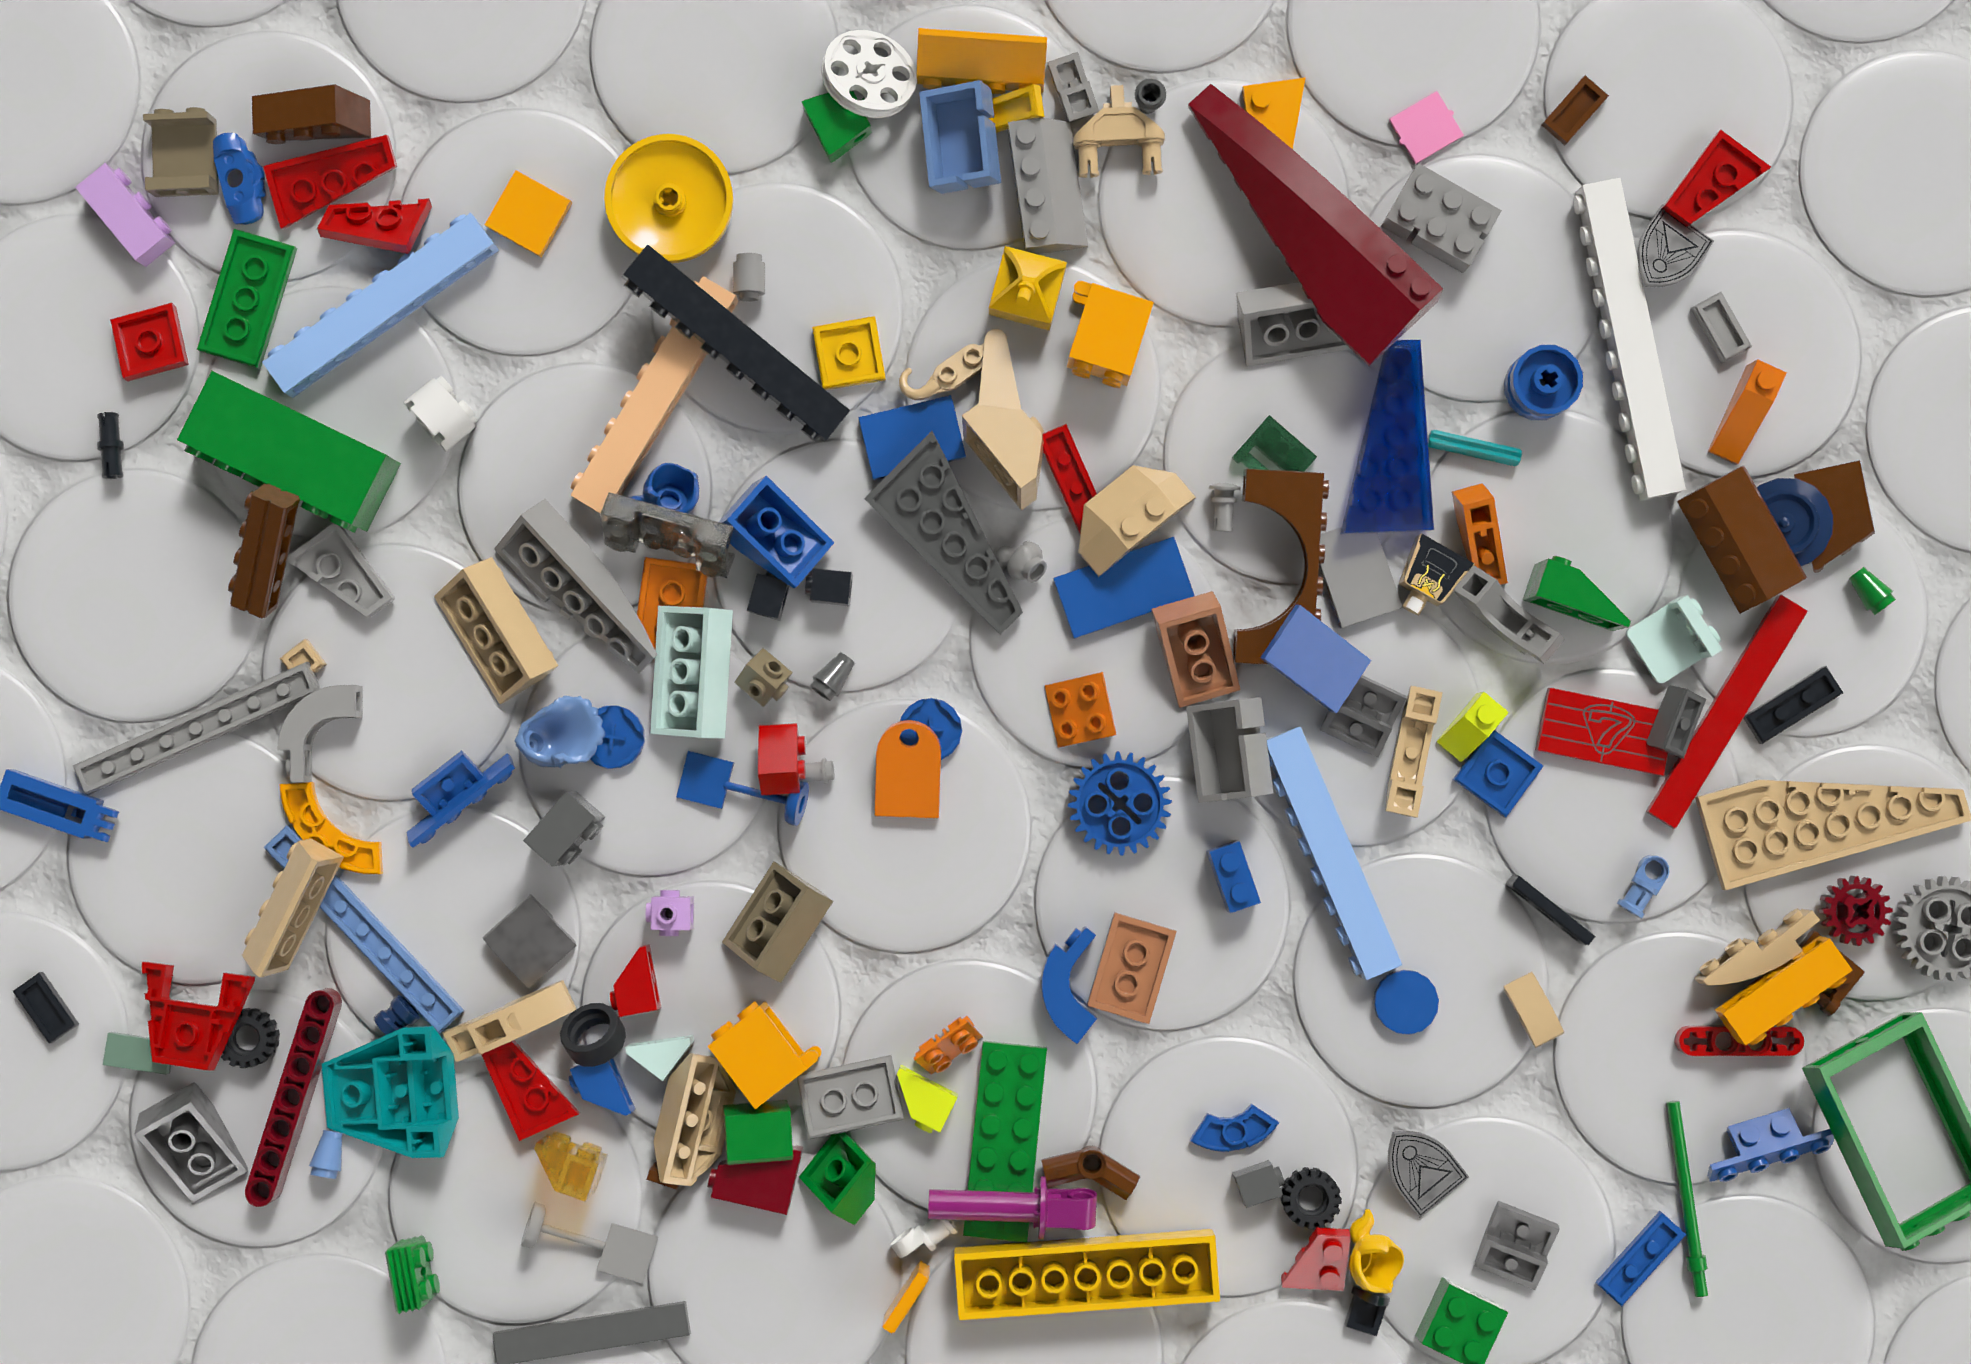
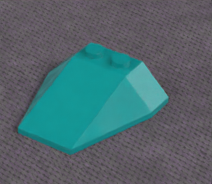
(395, 1093)

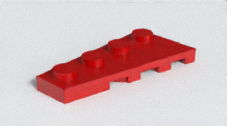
(320, 178)

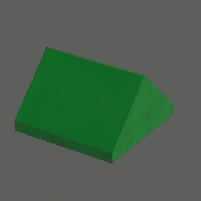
(758, 1133)

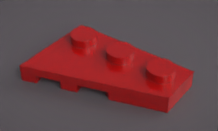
(1714, 177)

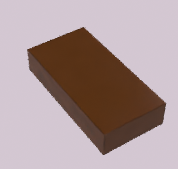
(1574, 110)

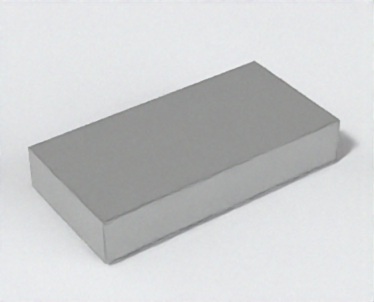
(1721, 327)

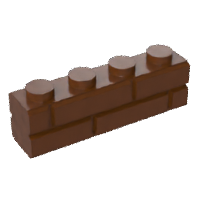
(263, 550)

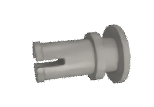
(1223, 506)

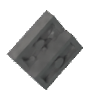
(1365, 716)
(529, 941)
(1516, 1245)

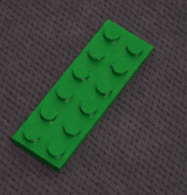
(1006, 1129)

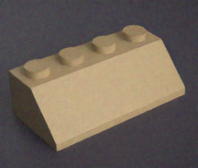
(495, 629)
(291, 907)

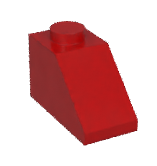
(637, 986)

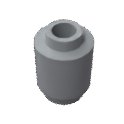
(749, 276)

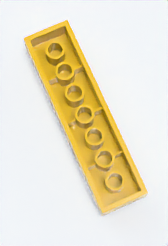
(1086, 1274)

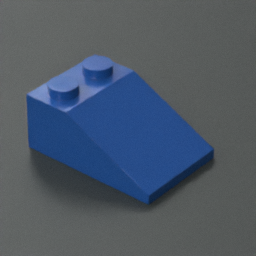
(776, 532)

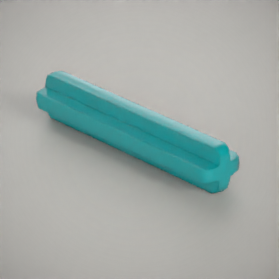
(1474, 448)

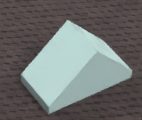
(660, 1055)

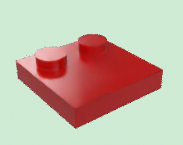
(149, 342)

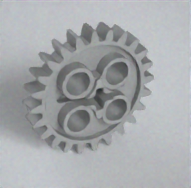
(1918, 923)

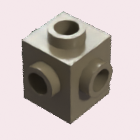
(764, 678)

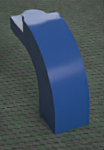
(1061, 1005)

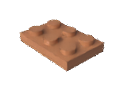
(1131, 968)

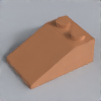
(1196, 648)

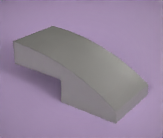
(1072, 87)

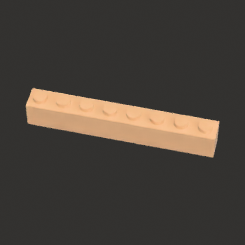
(644, 411)

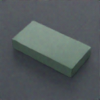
(131, 1053)

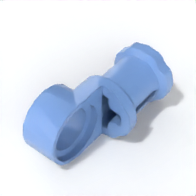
(1644, 887)

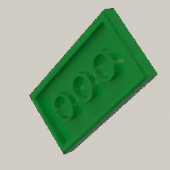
(247, 298)

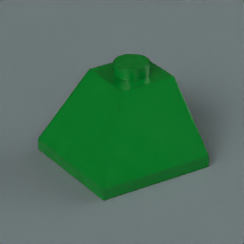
(842, 1177)

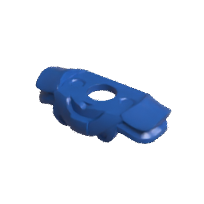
(245, 200)

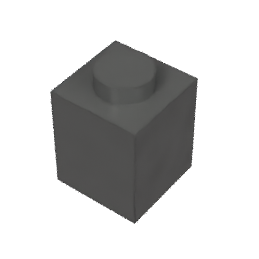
(1259, 1183)

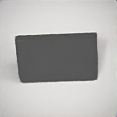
(1676, 721)

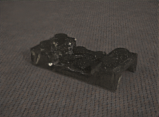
(633, 521)

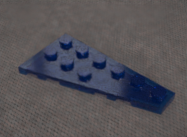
(1393, 465)

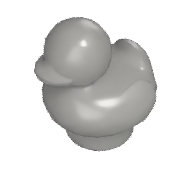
(1023, 563)

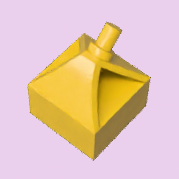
(1027, 288)

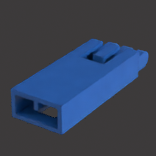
(48, 804)

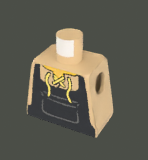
(1431, 573)

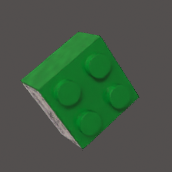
(1461, 1323)

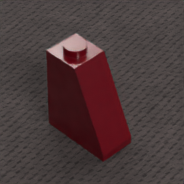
(758, 1184)

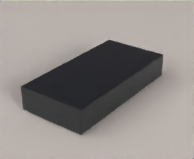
(45, 1007)

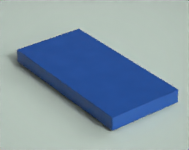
(1126, 590)

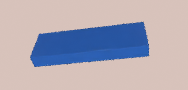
(1640, 1258)

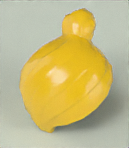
(1374, 1258)

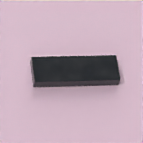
(1792, 704)
(1550, 910)

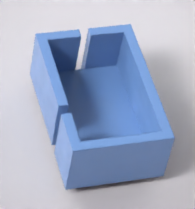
(960, 137)

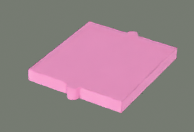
(1426, 127)

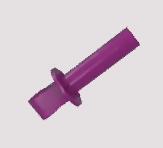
(1043, 1207)

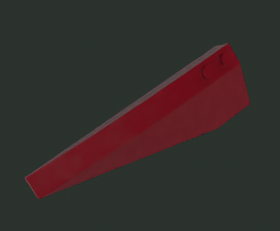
(1342, 259)

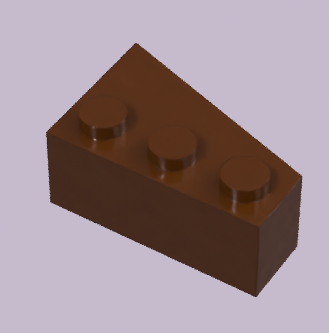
(311, 115)

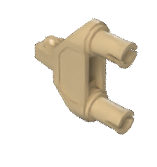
(1119, 126)

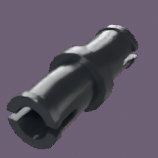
(110, 445)

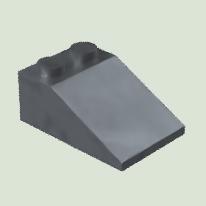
(190, 1142)

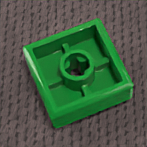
(411, 1274)

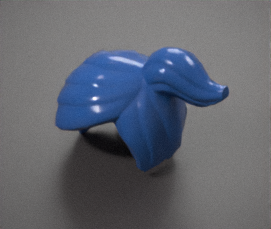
(671, 488)

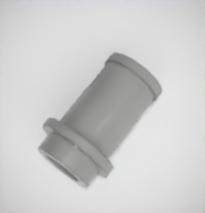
(819, 771)

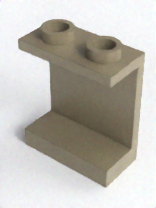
(182, 153)

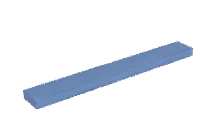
(378, 944)

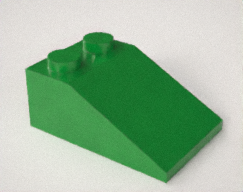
(1570, 592)

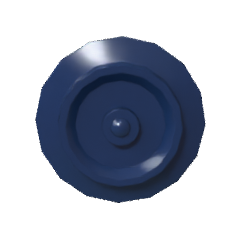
(1801, 516)

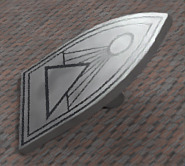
(1669, 250)
(1422, 1169)

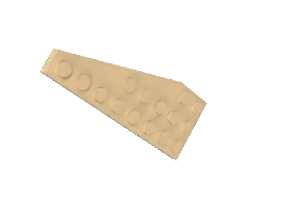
(1792, 825)

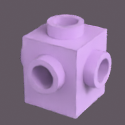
(682, 912)

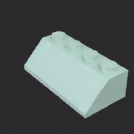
(691, 672)

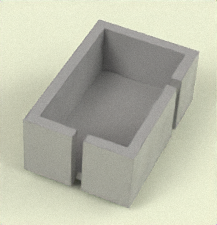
(1446, 215)
(1229, 750)

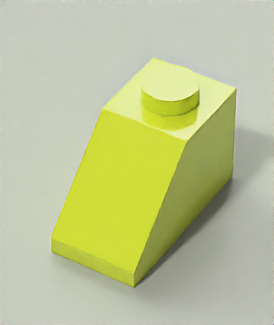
(1472, 726)
(926, 1100)

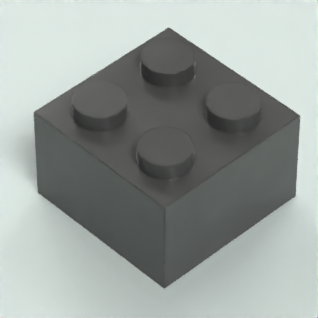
(565, 829)

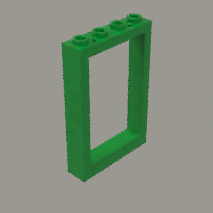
(1949, 1105)

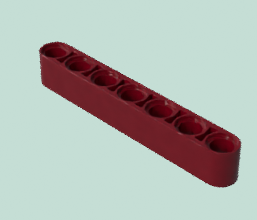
(285, 1110)

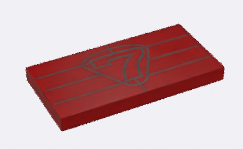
(1599, 731)

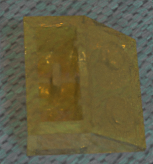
(570, 1166)

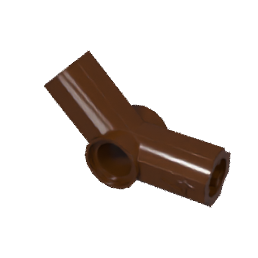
(1109, 1174)

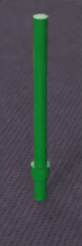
(1695, 1261)

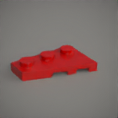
(382, 227)
(526, 1091)

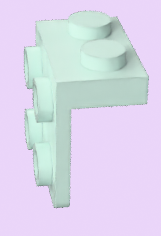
(1673, 638)

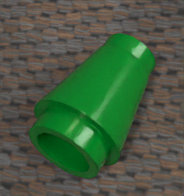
(1871, 591)

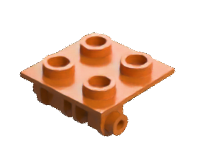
(1080, 710)
(937, 1055)

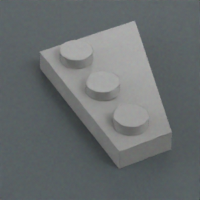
(342, 568)

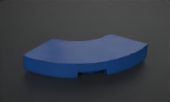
(1234, 1132)

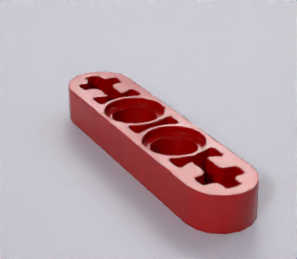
(1736, 1048)

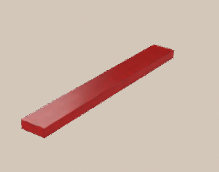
(1727, 711)

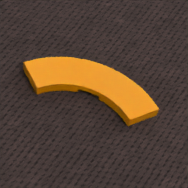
(311, 823)

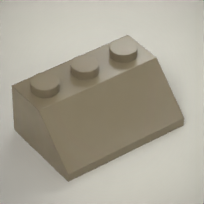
(777, 922)

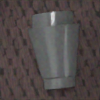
(1150, 89)
(832, 677)

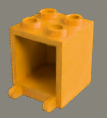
(1107, 333)
(760, 1053)

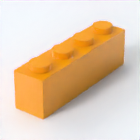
(1783, 991)

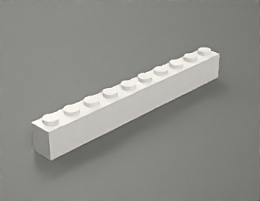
(1629, 339)

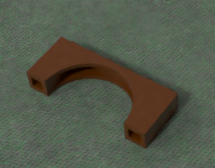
(1299, 502)

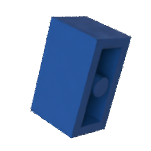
(1233, 876)

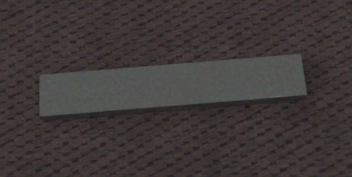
(591, 1333)

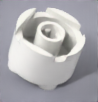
(440, 412)

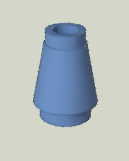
(328, 1155)

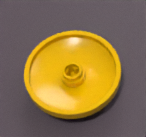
(669, 196)

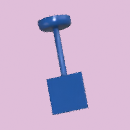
(707, 782)

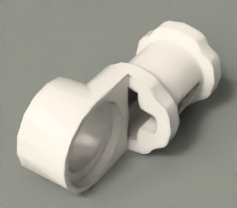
(929, 1234)

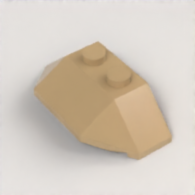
(1128, 514)
(692, 1120)

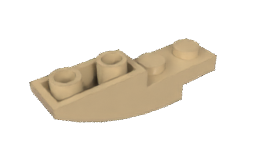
(1749, 960)
(509, 1021)

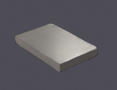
(1357, 577)
(850, 1097)

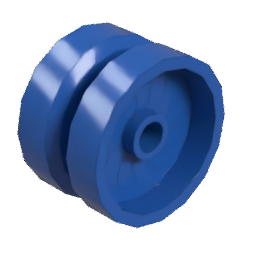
(1562, 379)

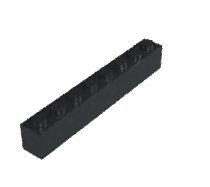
(735, 343)

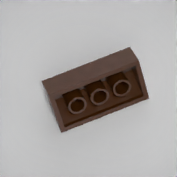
(1741, 539)

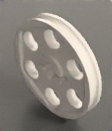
(867, 84)

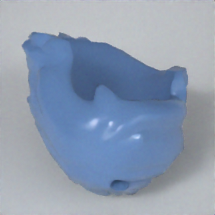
(561, 733)

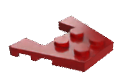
(189, 1031)

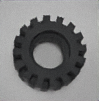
(266, 1043)
(1324, 1212)

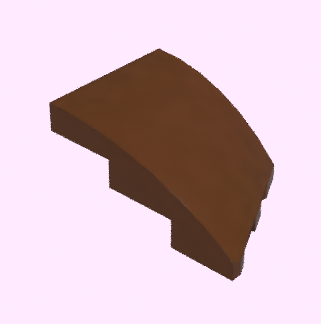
(1848, 500)

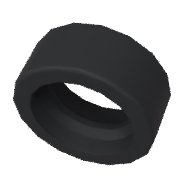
(601, 1050)

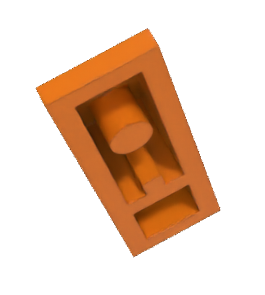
(1746, 410)
(1480, 530)

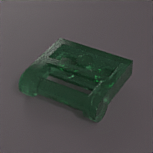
(1277, 446)

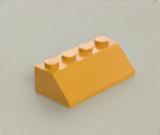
(993, 58)

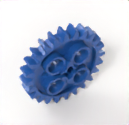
(1139, 781)

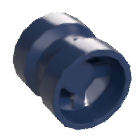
(396, 1016)

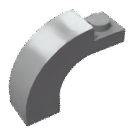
(1505, 617)
(306, 720)

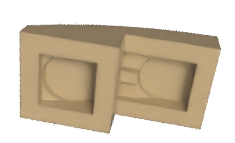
(1533, 1009)

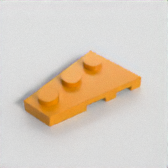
(1276, 106)

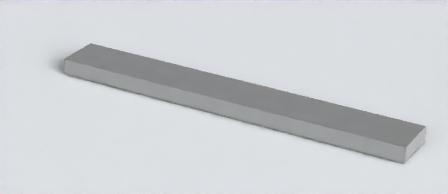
(196, 728)

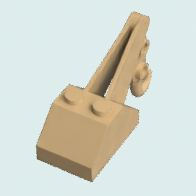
(996, 427)

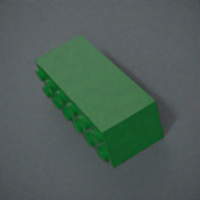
(287, 451)

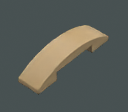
(1411, 751)

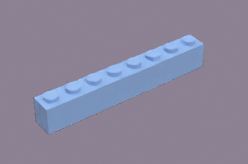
(380, 305)
(1331, 854)

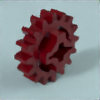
(1866, 918)

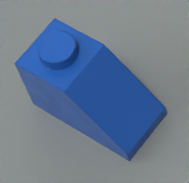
(602, 1087)

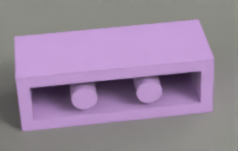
(126, 214)

